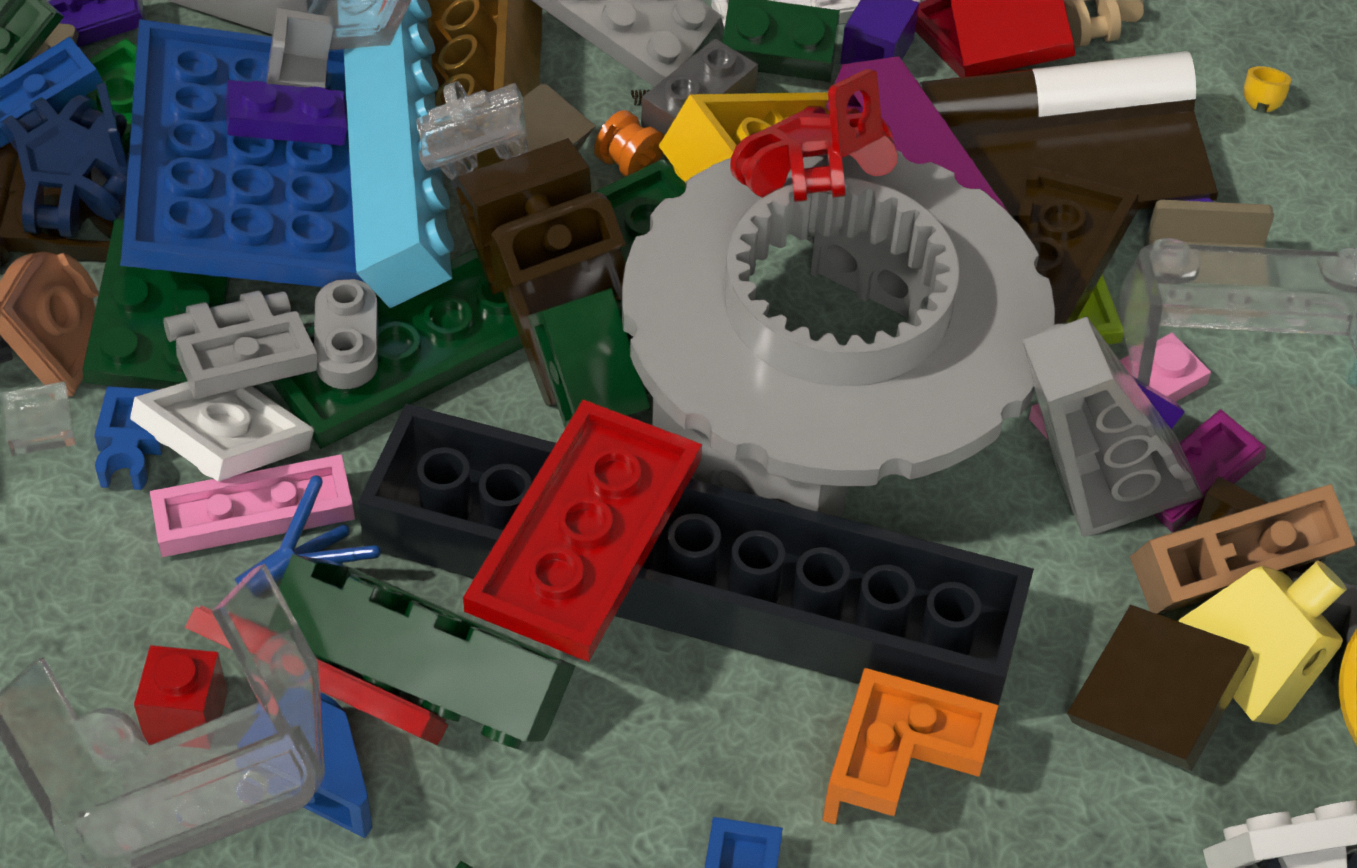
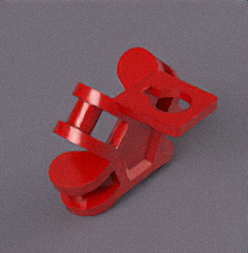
(769, 155)

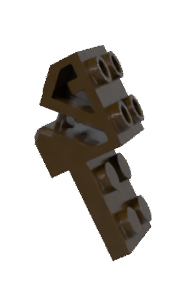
(541, 236)

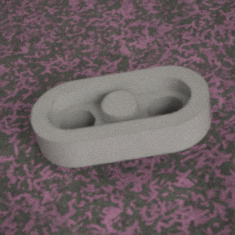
(346, 321)

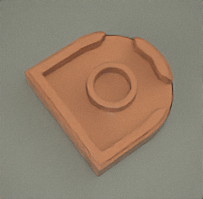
(48, 315)

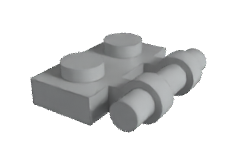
(240, 343)

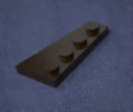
(1074, 232)

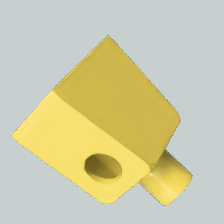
(1283, 630)

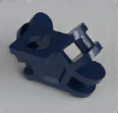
(62, 153)

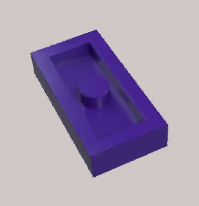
(285, 112)

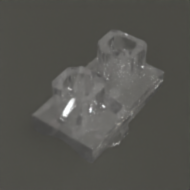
(471, 125)

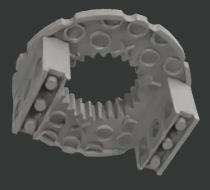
(818, 415)

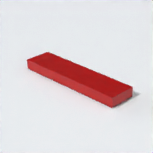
(347, 688)

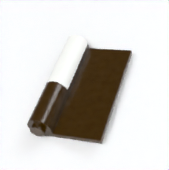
(1096, 121)

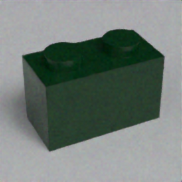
(784, 37)
(589, 355)

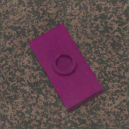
(1214, 450)

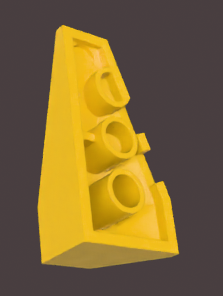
(716, 123)

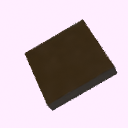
(1161, 686)

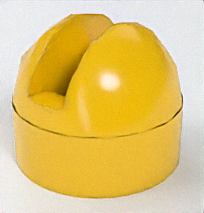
(1266, 87)

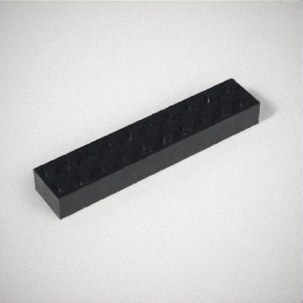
(724, 564)

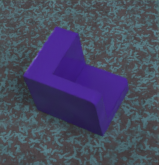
(879, 30)

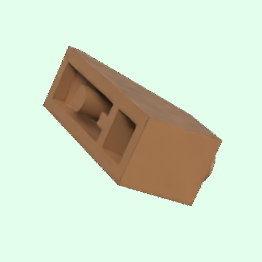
(1214, 554)

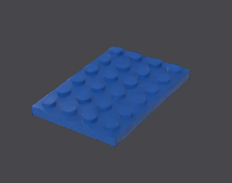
(223, 199)

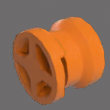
(627, 143)

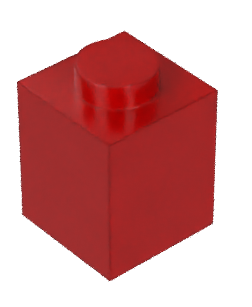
(179, 691)

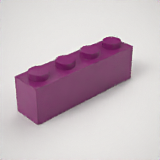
(915, 122)

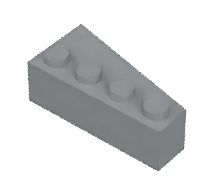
(1104, 431)

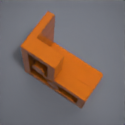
(900, 722)

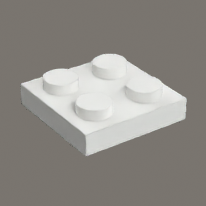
(222, 431)

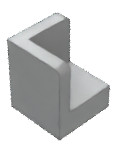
(299, 49)

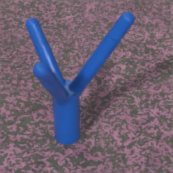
(279, 560)

